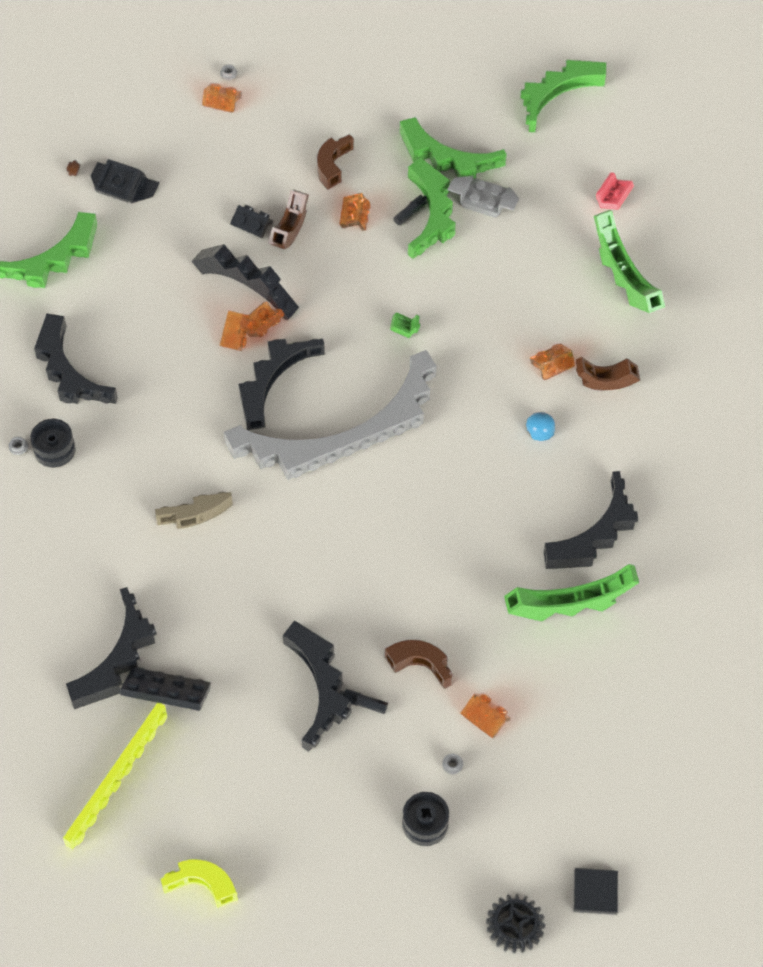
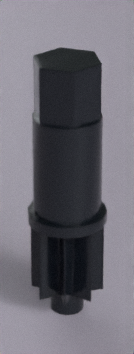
(409, 210)
(359, 699)

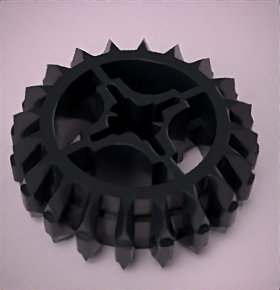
(524, 920)

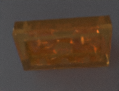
(354, 211)
(235, 330)

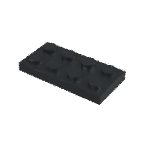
(165, 688)

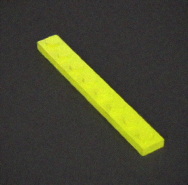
(113, 779)

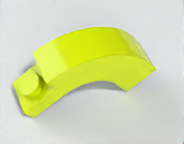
(205, 874)

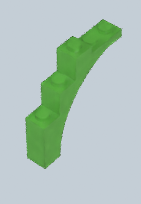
(573, 76)
(443, 157)
(435, 187)
(614, 255)
(57, 259)
(570, 601)

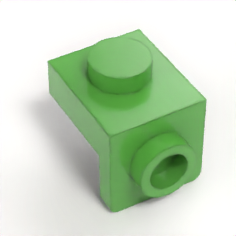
(404, 325)

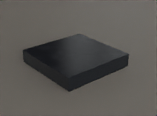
(595, 891)

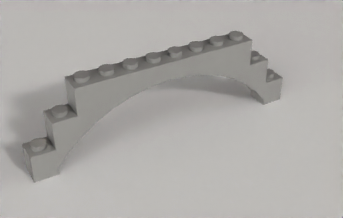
(308, 455)

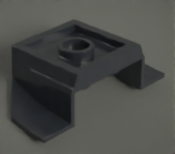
(122, 182)

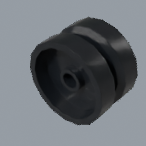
(53, 442)
(425, 818)

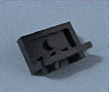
(250, 221)

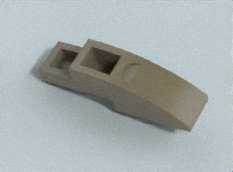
(187, 515)

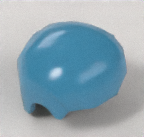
(541, 426)

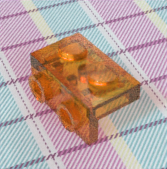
(220, 97)
(263, 318)
(553, 361)
(485, 714)

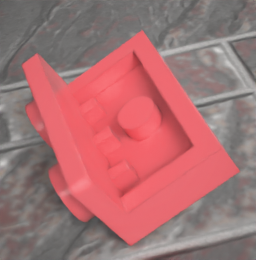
(613, 192)

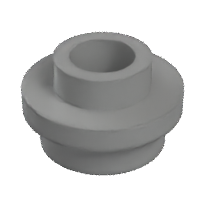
(228, 72)
(18, 441)
(452, 758)

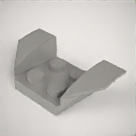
(483, 196)

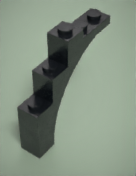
(242, 269)
(282, 356)
(72, 384)
(581, 549)
(318, 655)
(106, 679)

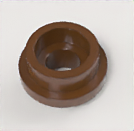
(73, 168)

